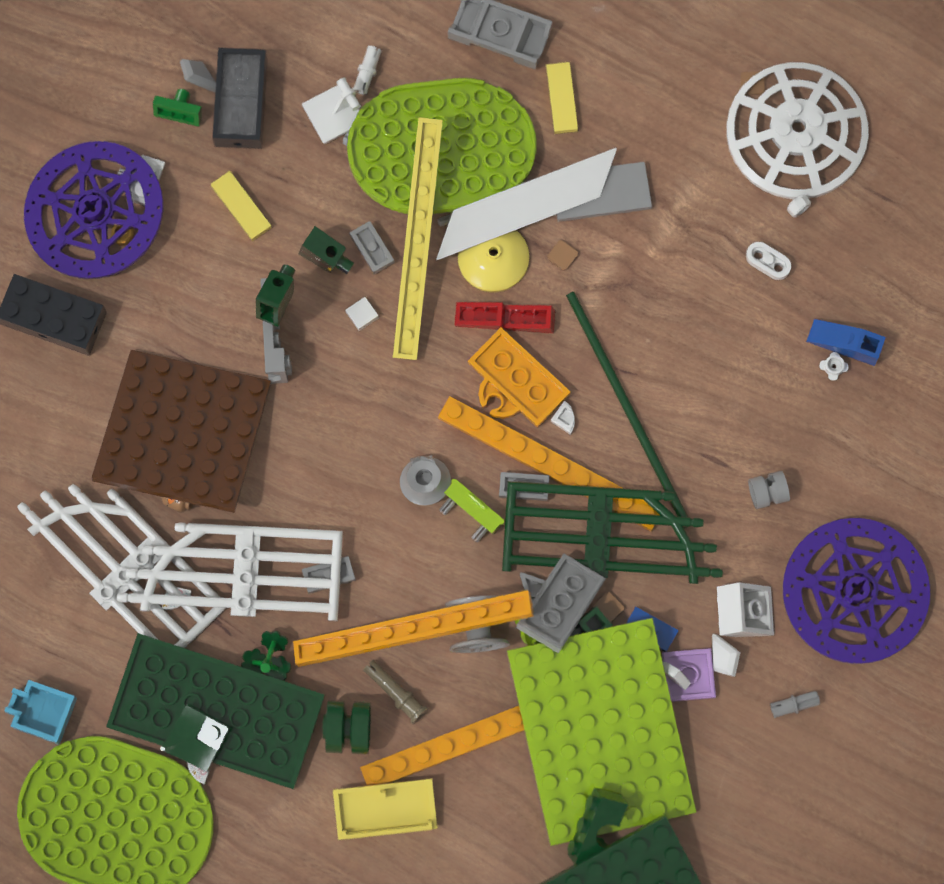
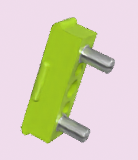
(475, 507)

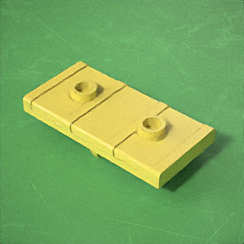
(385, 809)

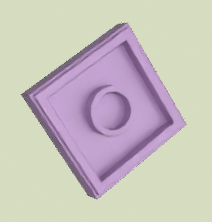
(698, 669)

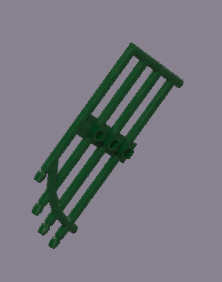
(598, 531)

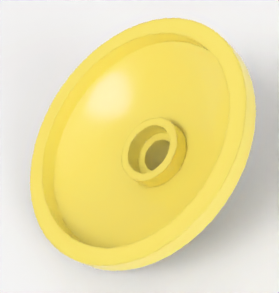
(499, 271)

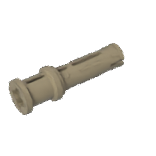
(403, 699)

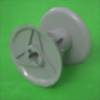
(477, 639)

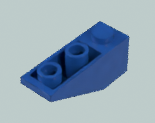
(847, 341)

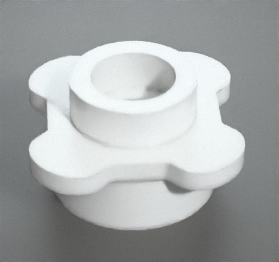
(835, 359)

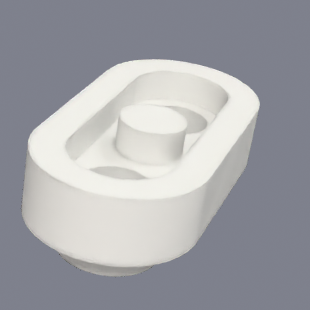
(769, 259)

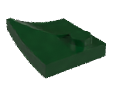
(196, 738)

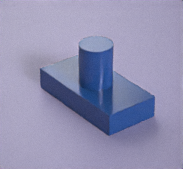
(664, 632)

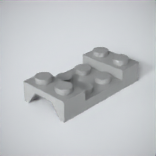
(501, 30)
(276, 362)

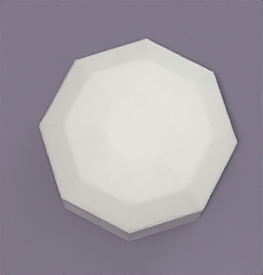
(798, 205)

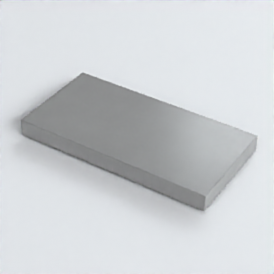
(623, 192)
(561, 603)

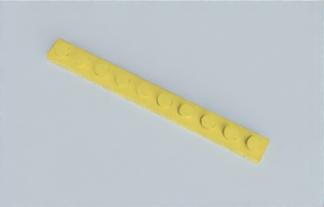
(417, 238)

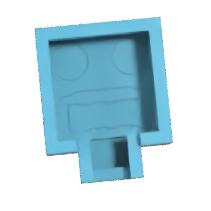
(41, 711)

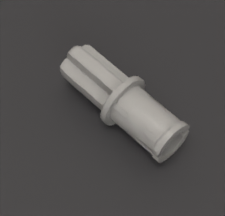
(794, 704)

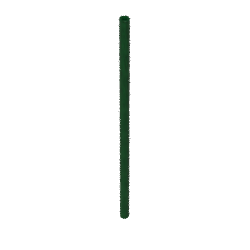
(625, 403)

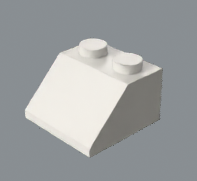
(745, 610)

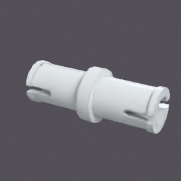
(367, 70)

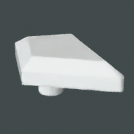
(724, 656)

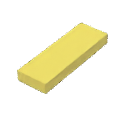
(562, 98)
(241, 206)

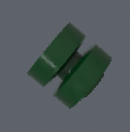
(342, 727)

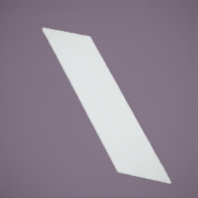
(526, 203)

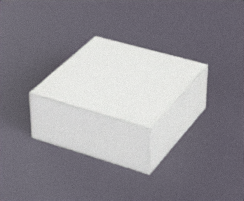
(362, 313)

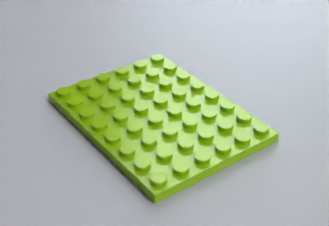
(603, 722)

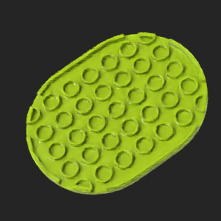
(482, 150)
(114, 815)

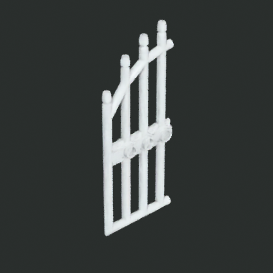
(245, 574)
(116, 582)

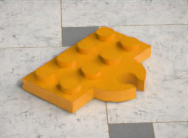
(516, 380)

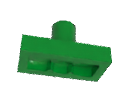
(177, 109)

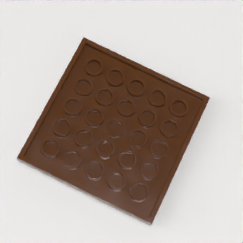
(181, 431)

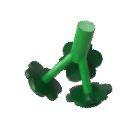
(269, 665)

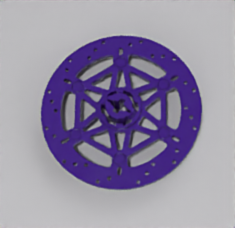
(101, 217)
(811, 581)

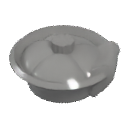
(425, 480)

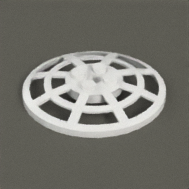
(795, 142)

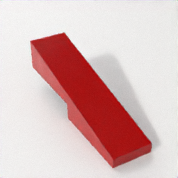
(508, 317)

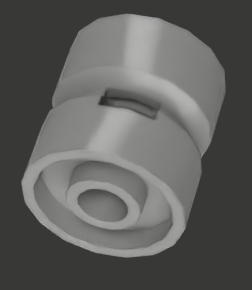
(769, 490)

